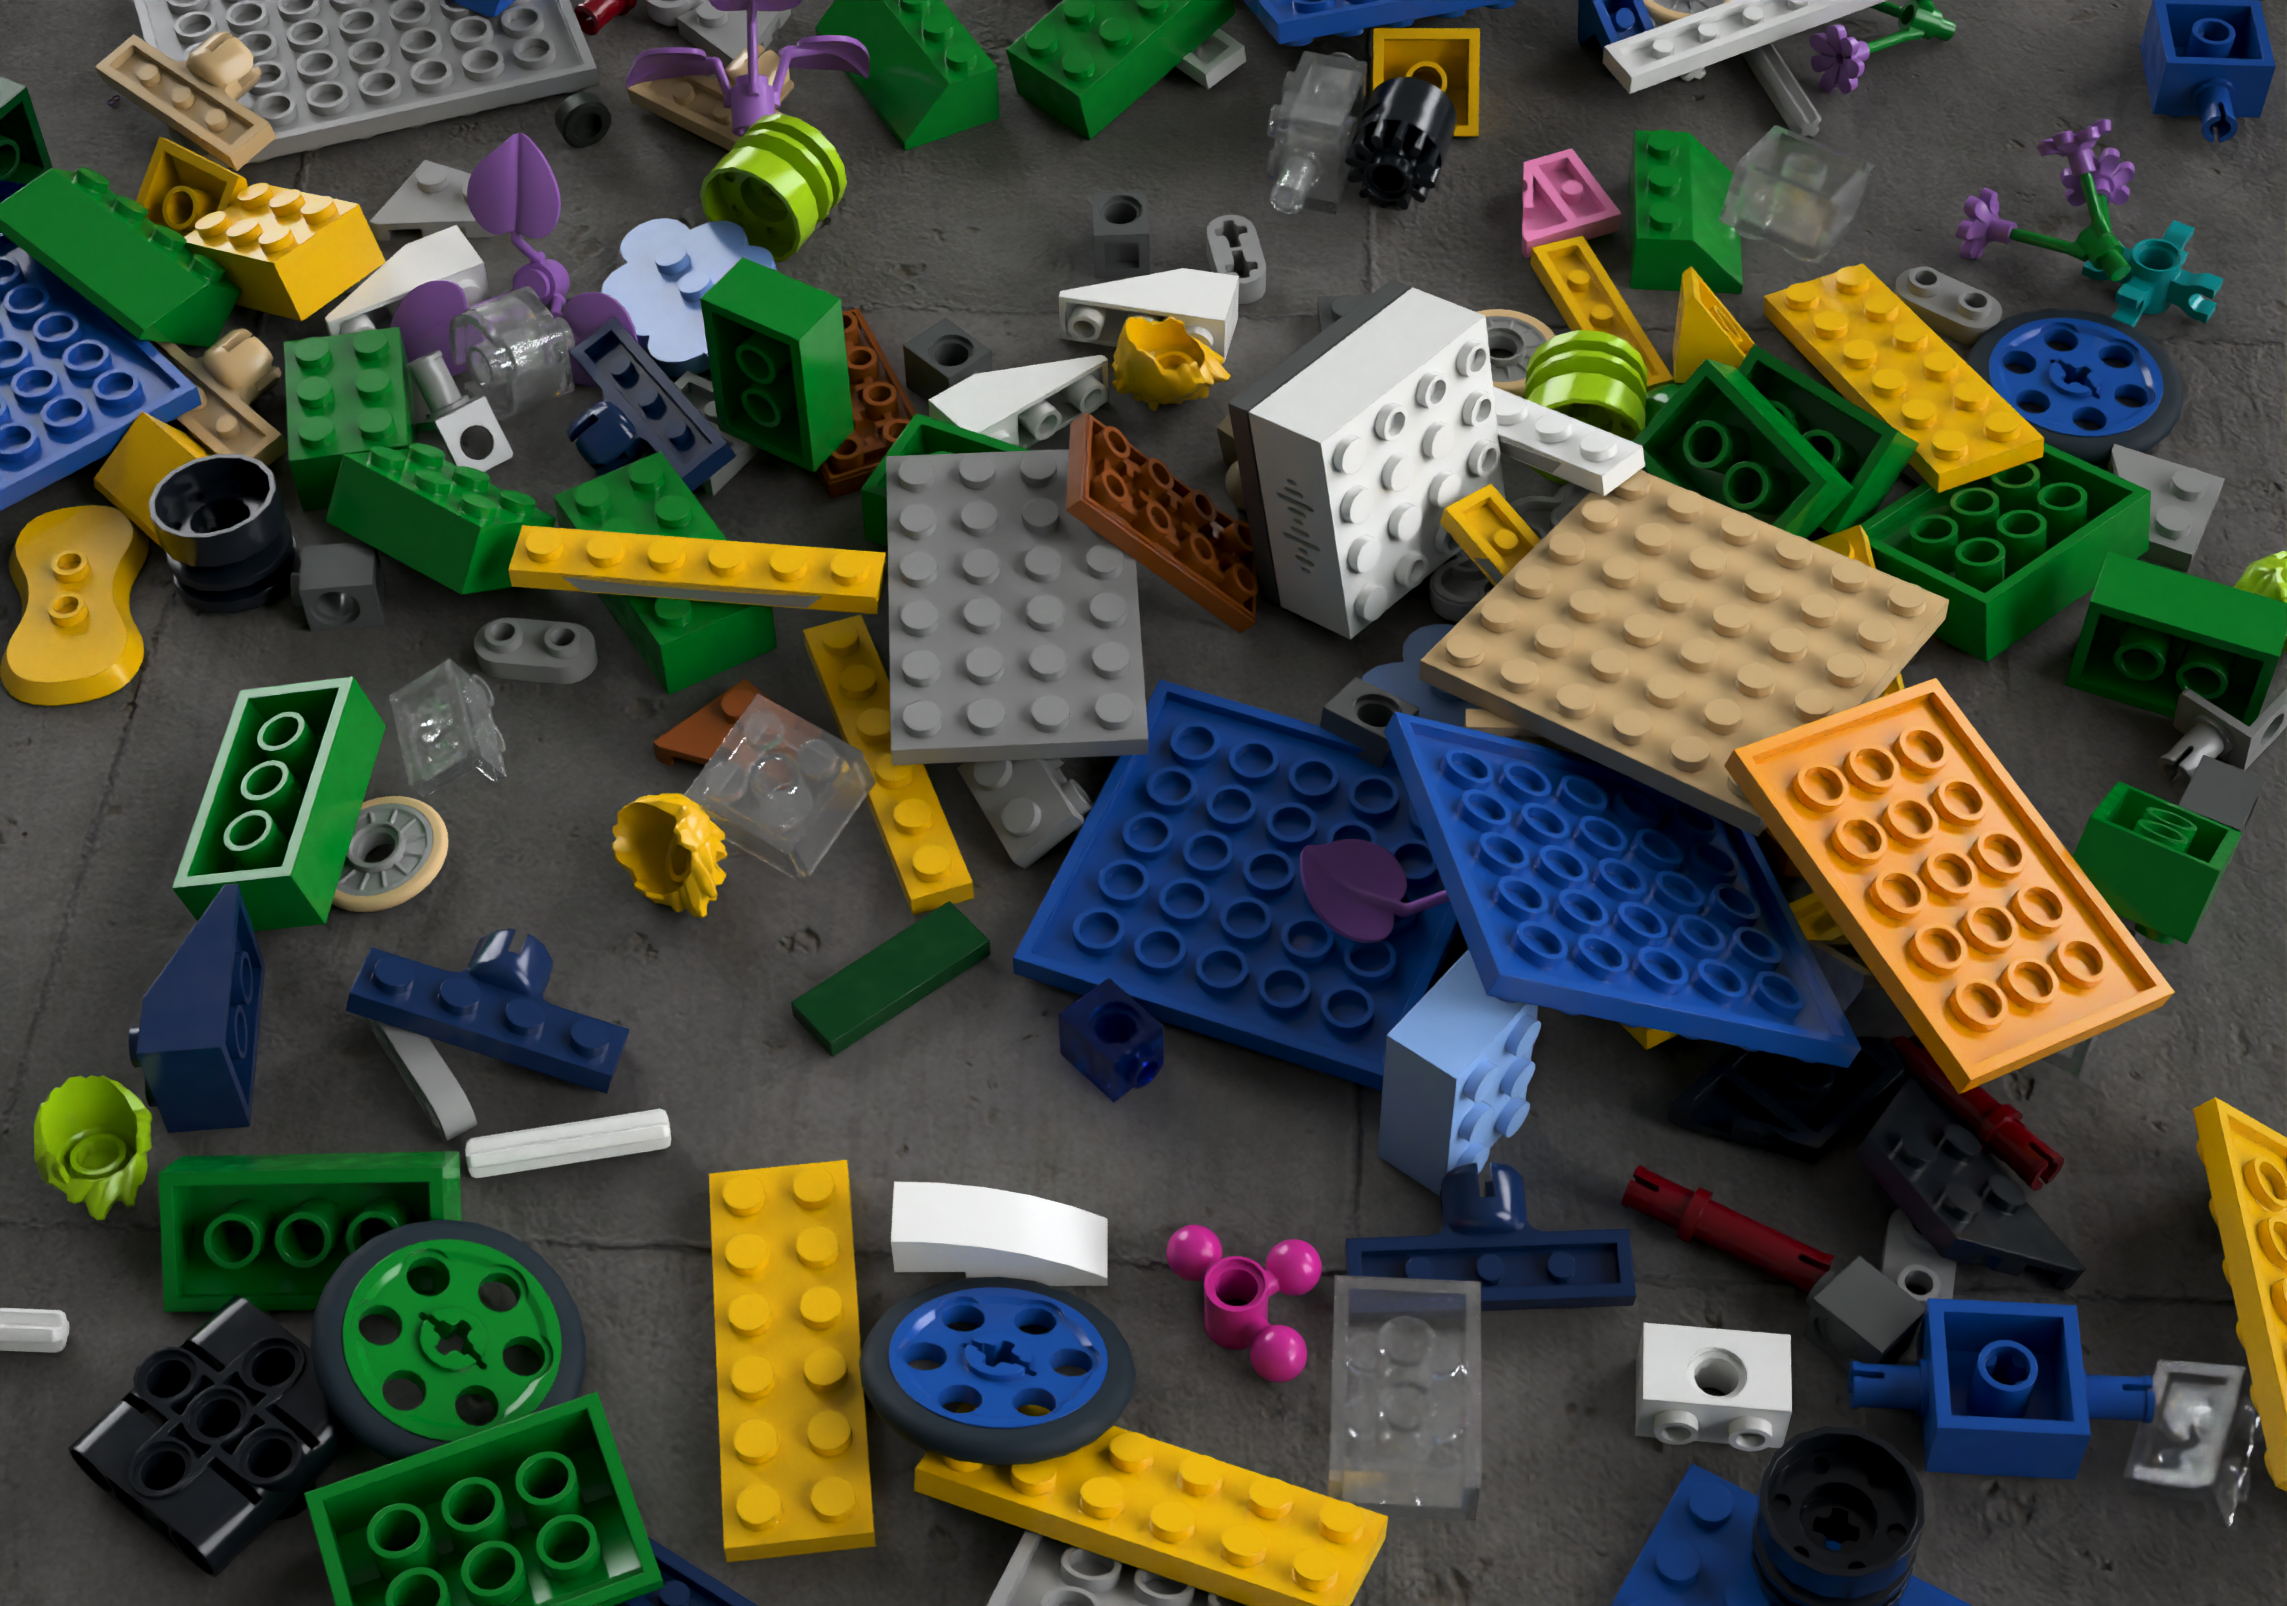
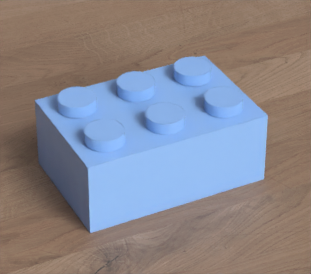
(1455, 1077)

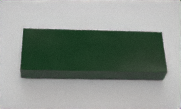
(890, 978)

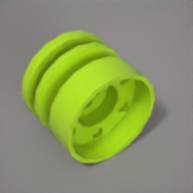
(776, 184)
(1590, 380)

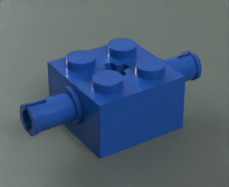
(2207, 61)
(2001, 1389)

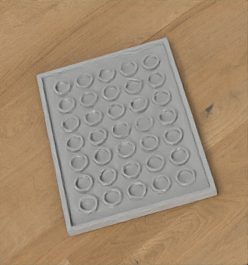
(377, 64)

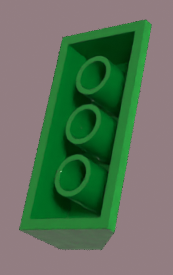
(924, 67)
(119, 257)
(288, 1221)

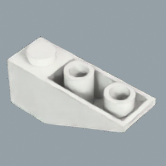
(431, 258)
(1198, 298)
(1025, 401)

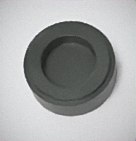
(582, 119)

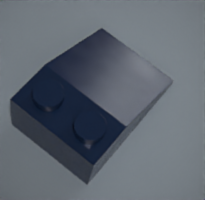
(204, 1023)

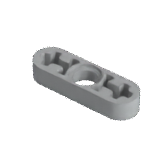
(427, 1079)

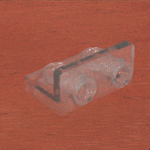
(447, 728)
(2197, 1438)

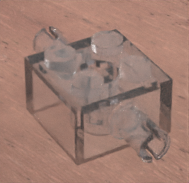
(1315, 132)

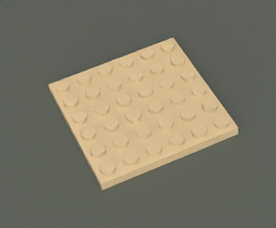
(1677, 633)

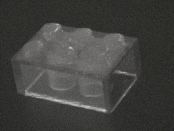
(1406, 1396)

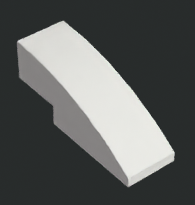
(996, 1235)

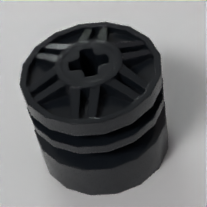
(224, 533)
(1841, 1490)

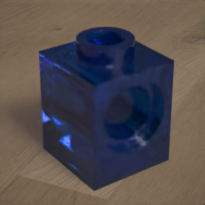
(1105, 1018)

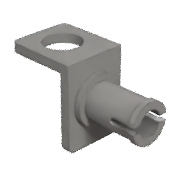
(455, 413)
(2219, 734)

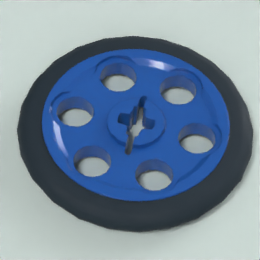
(2079, 383)
(997, 1370)

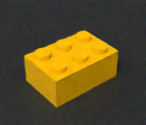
(288, 248)

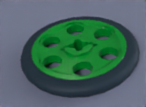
(467, 1257)

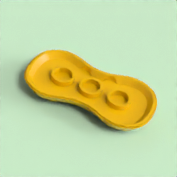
(75, 599)

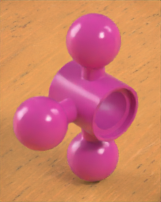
(1290, 1268)

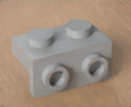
(1027, 803)

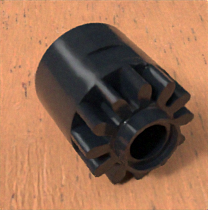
(1401, 141)

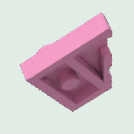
(1563, 202)

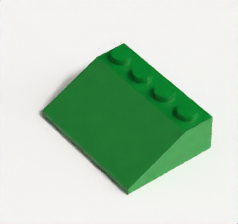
(2010, 544)
(492, 1521)

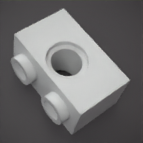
(1744, 1365)

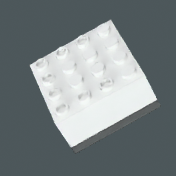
(1362, 451)

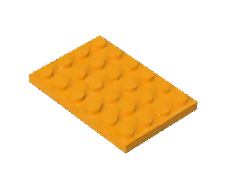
(1948, 883)

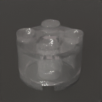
(513, 352)

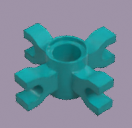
(2159, 280)

